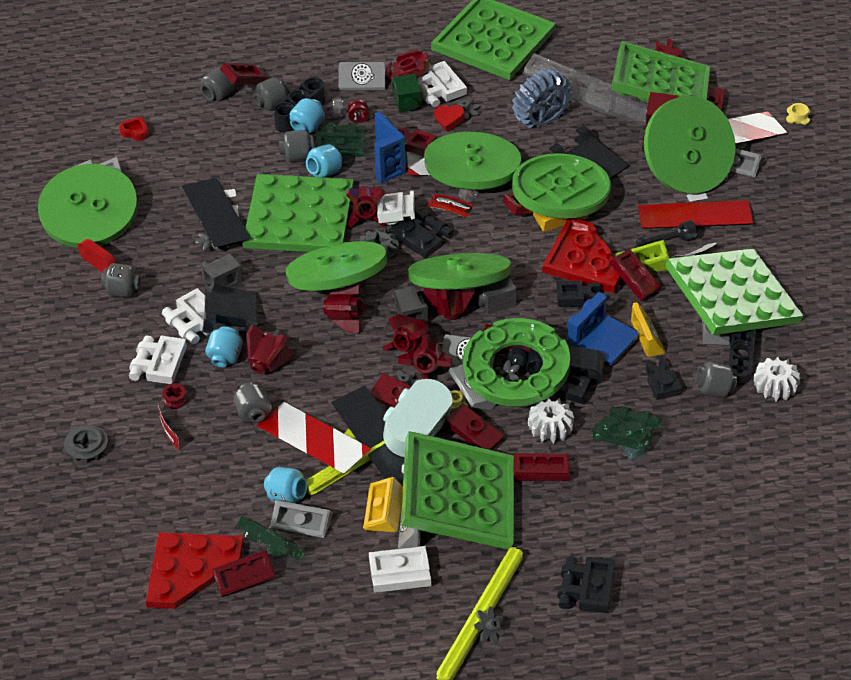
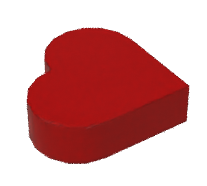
(448, 116)
(135, 129)

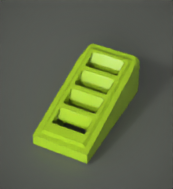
(657, 253)

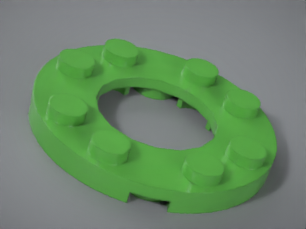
(510, 332)

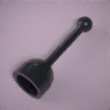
(685, 231)
(518, 356)

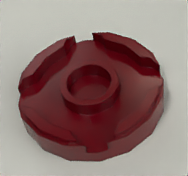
(409, 63)

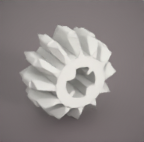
(776, 379)
(551, 420)

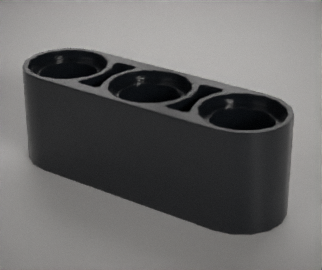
(311, 88)
(582, 362)

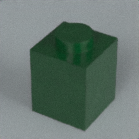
(406, 93)

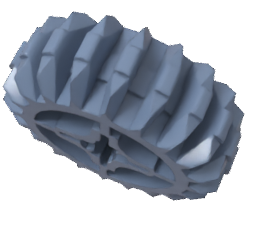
(542, 98)

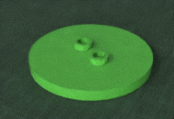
(689, 145)
(472, 160)
(561, 185)
(87, 204)
(336, 266)
(459, 271)

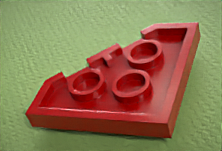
(581, 256)
(185, 565)

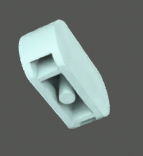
(419, 410)

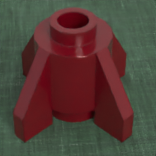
(364, 203)
(449, 301)
(344, 306)
(408, 333)
(266, 352)
(426, 357)

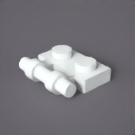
(445, 84)
(188, 306)
(165, 360)

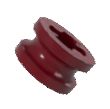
(357, 105)
(176, 390)

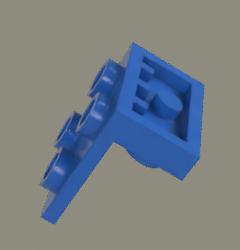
(389, 150)

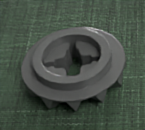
(387, 240)
(77, 437)

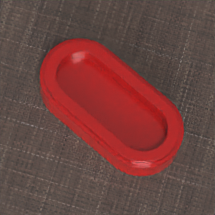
(95, 255)

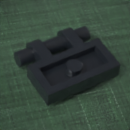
(419, 239)
(595, 587)

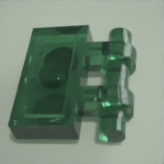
(345, 138)
(621, 432)
(275, 543)

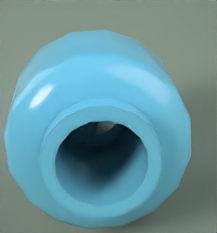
(307, 115)
(324, 161)
(224, 346)
(285, 485)

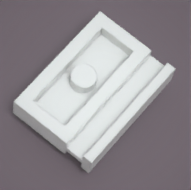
(395, 207)
(399, 569)

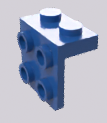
(598, 331)

